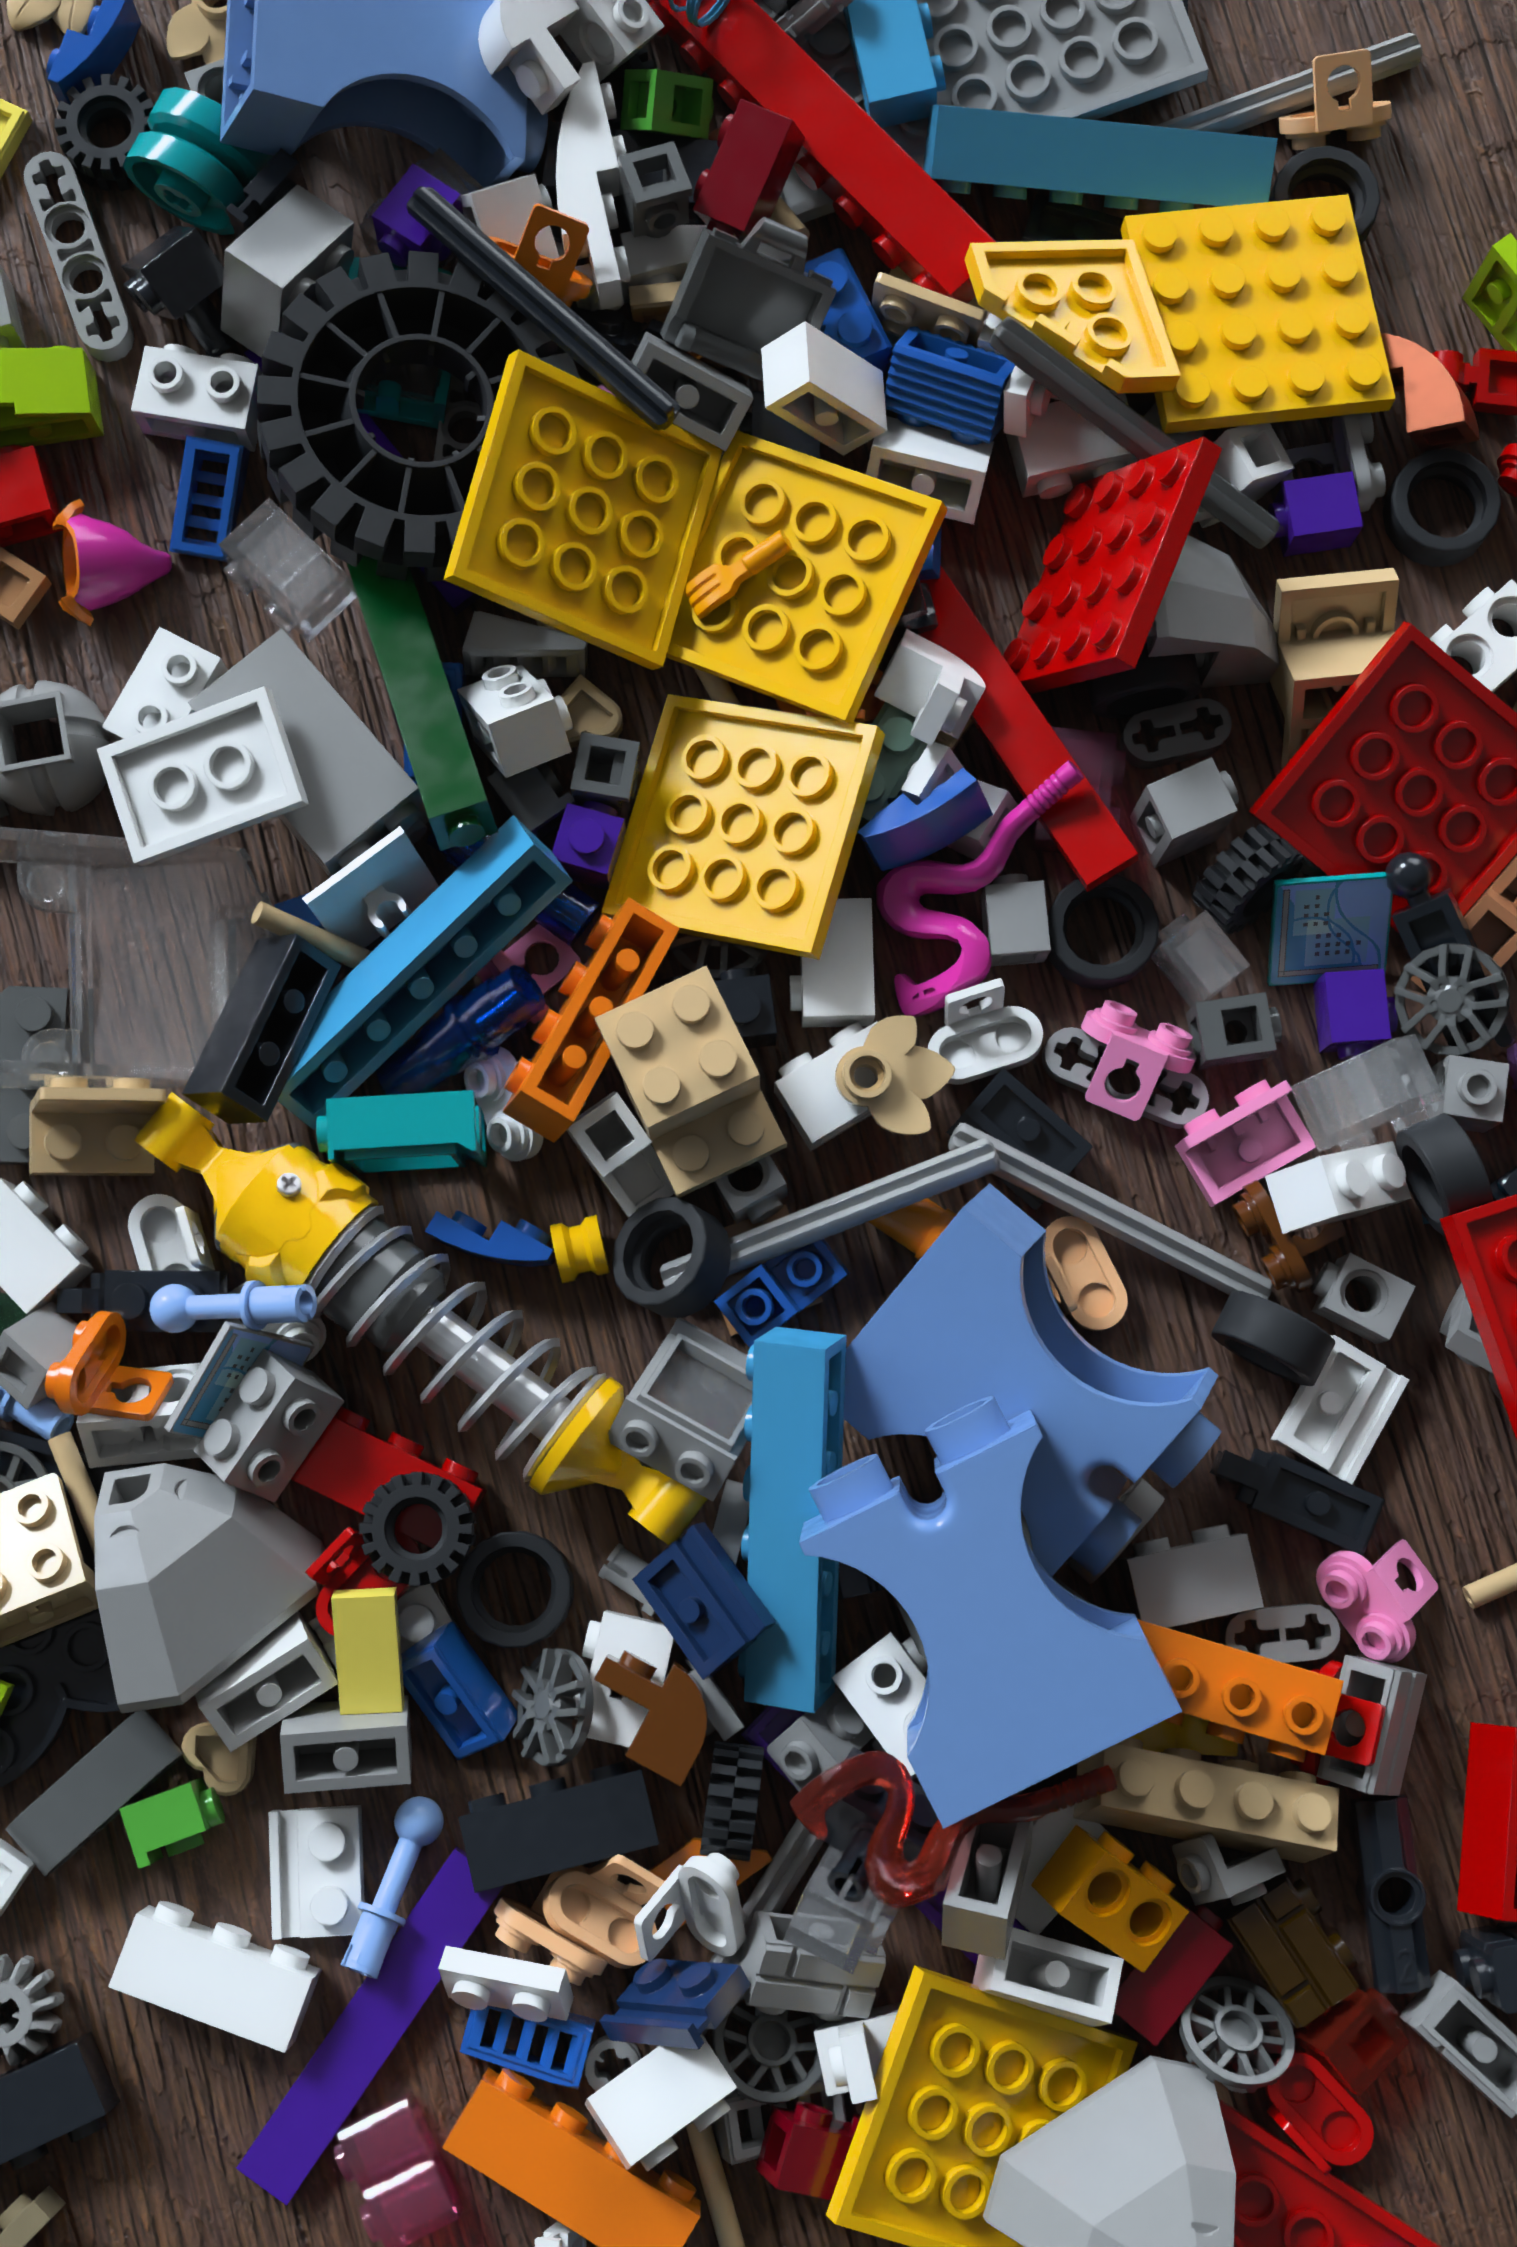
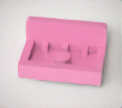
(1244, 1142)

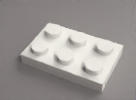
(202, 776)

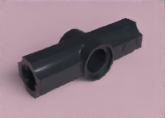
(1393, 1932)

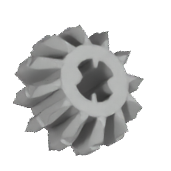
(33, 2019)

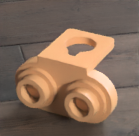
(1359, 118)
(1083, 1275)
(600, 1910)
(527, 1926)

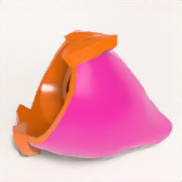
(102, 562)

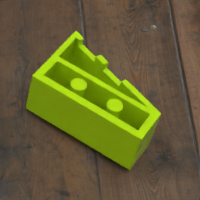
(47, 396)

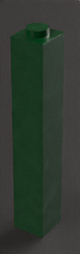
(423, 707)

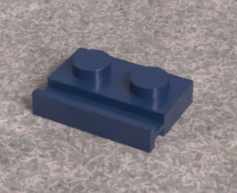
(703, 1600)
(675, 2002)

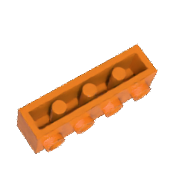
(571, 1048)
(1247, 1693)
(567, 2169)

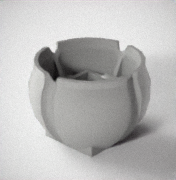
(57, 780)

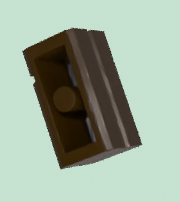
(1291, 1950)

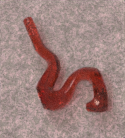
(889, 1874)

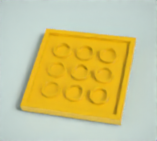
(1263, 313)
(583, 512)
(826, 609)
(746, 823)
(953, 2094)

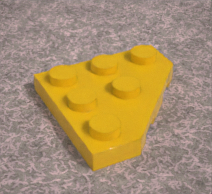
(1084, 303)

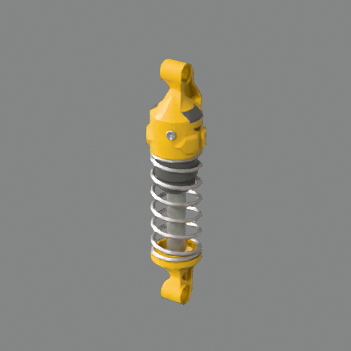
(319, 1226)

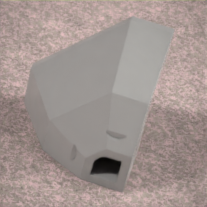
(1215, 617)
(190, 1578)
(1124, 2168)

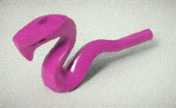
(903, 886)

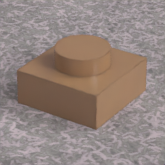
(19, 589)

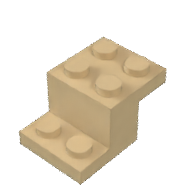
(1325, 639)
(691, 1081)

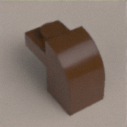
(675, 1719)

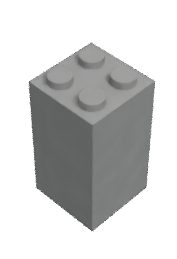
(347, 774)

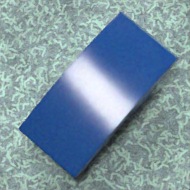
(109, 37)
(913, 831)
(508, 1245)
(780, 1289)

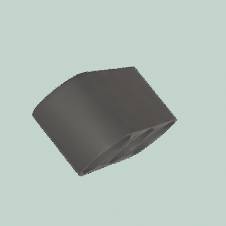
(94, 1791)

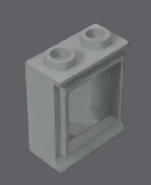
(688, 1410)

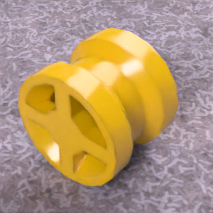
(579, 1249)

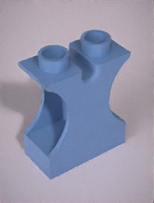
(379, 66)
(986, 1324)
(1014, 1660)

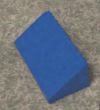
(457, 1692)

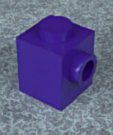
(399, 231)
(1317, 513)
(589, 842)
(1353, 1012)

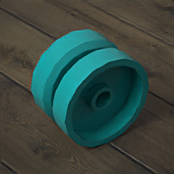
(187, 166)

